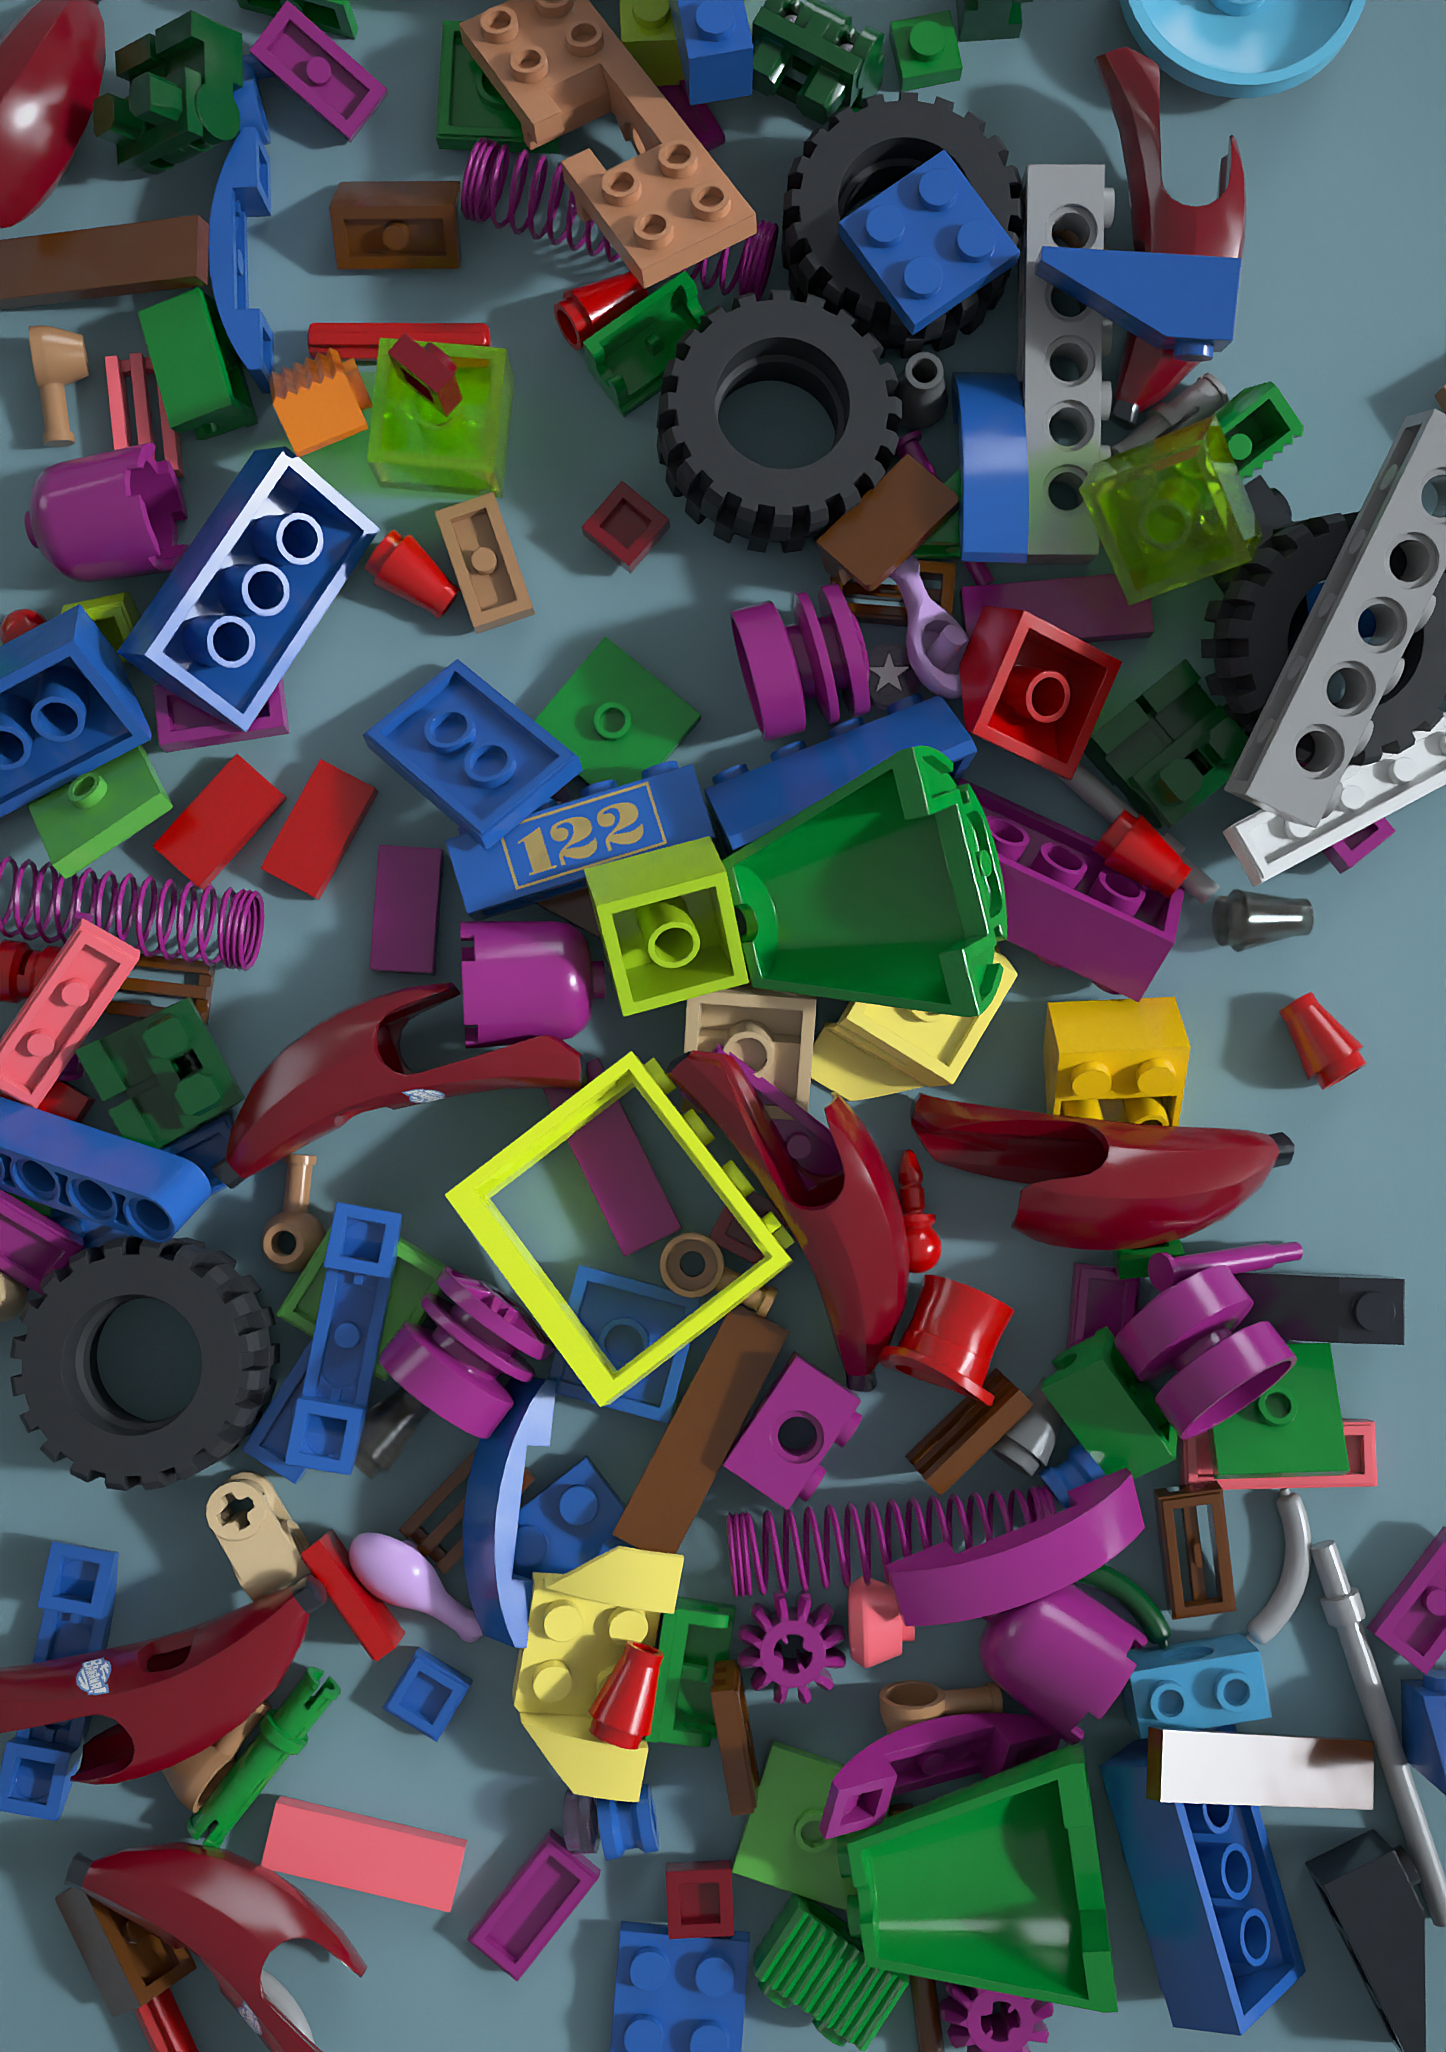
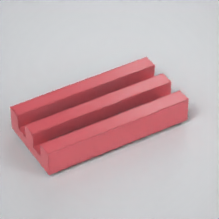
(138, 368)

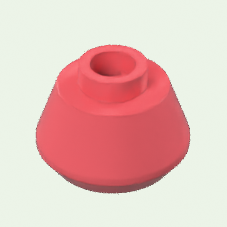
(875, 1623)

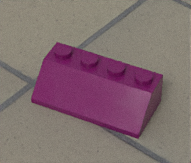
(1073, 906)

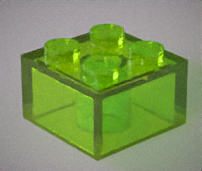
(426, 451)
(1172, 511)

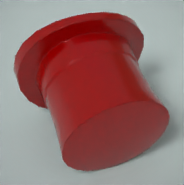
(950, 1337)

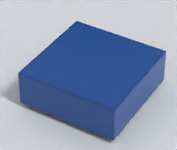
(427, 1694)

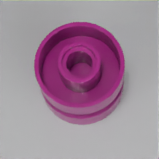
(1191, 1333)

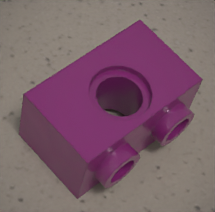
(796, 1392)

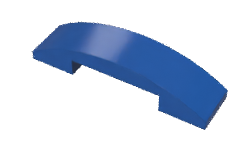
(241, 193)
(991, 467)
(345, 1339)
(492, 1513)
(76, 1620)

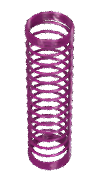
(485, 182)
(236, 949)
(739, 1526)

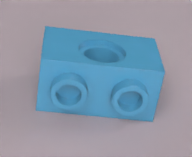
(1196, 1685)

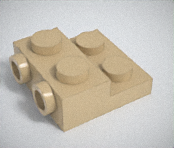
(764, 1030)

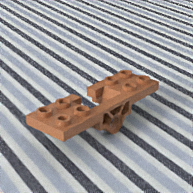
(566, 68)

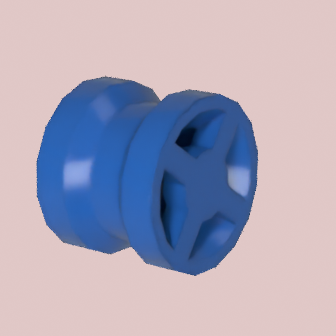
(1073, 1472)
(628, 1825)

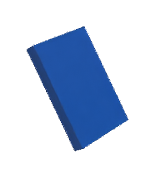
(472, 753)

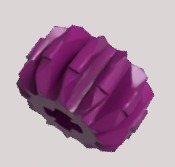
(767, 1653)
(1009, 2031)

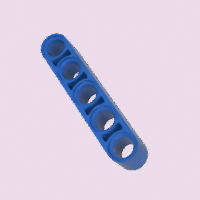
(97, 1174)

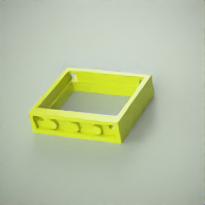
(533, 1286)

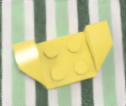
(899, 1049)
(573, 1645)

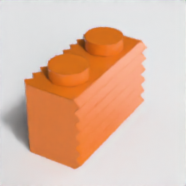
(320, 401)

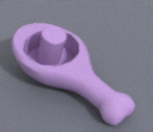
(932, 636)
(407, 1580)

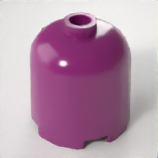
(108, 515)
(526, 981)
(1060, 1657)

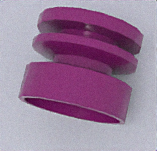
(801, 661)
(460, 1361)

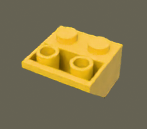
(1116, 1060)

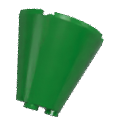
(878, 893)
(990, 1887)

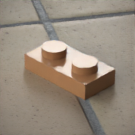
(484, 563)

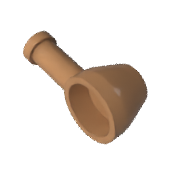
(57, 361)
(294, 1218)
(713, 1276)
(917, 1701)
(200, 1774)

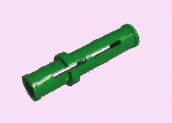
(280, 1736)

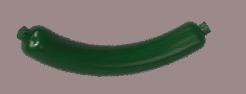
(1134, 1600)

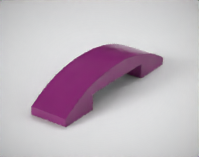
(1022, 1564)
(928, 1756)

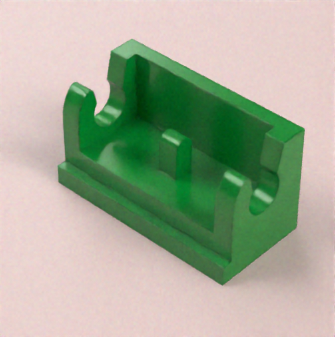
(635, 347)
(196, 366)
(1110, 1407)
(691, 1644)

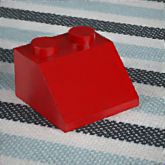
(1033, 688)

